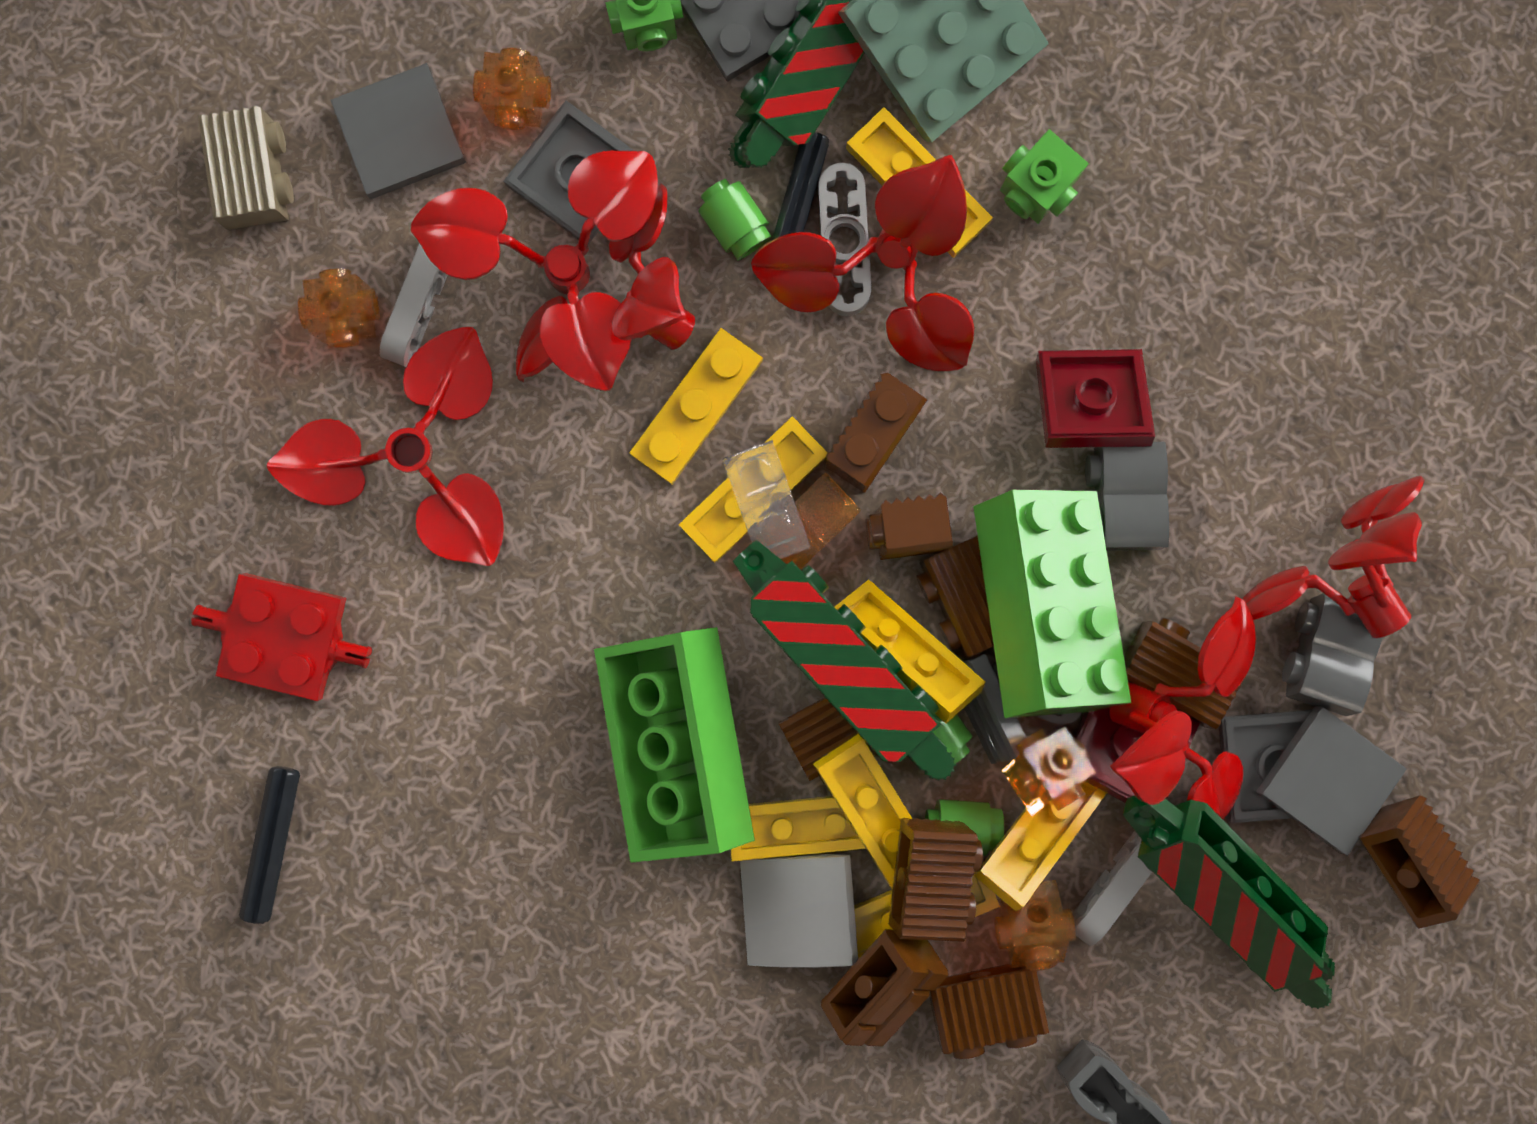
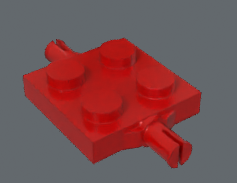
(281, 636)

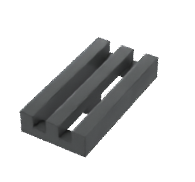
(986, 714)

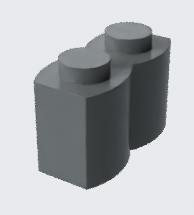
(1131, 495)
(1332, 658)
(1105, 1089)

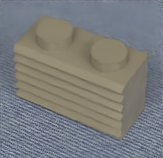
(245, 168)

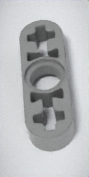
(855, 201)
(412, 310)
(1111, 893)

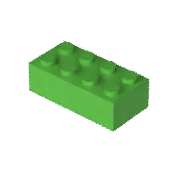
(1051, 603)
(674, 746)

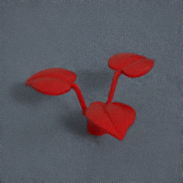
(610, 189)
(918, 212)
(649, 308)
(461, 520)
(1380, 544)
(1158, 757)

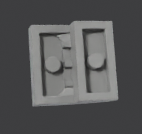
(799, 911)

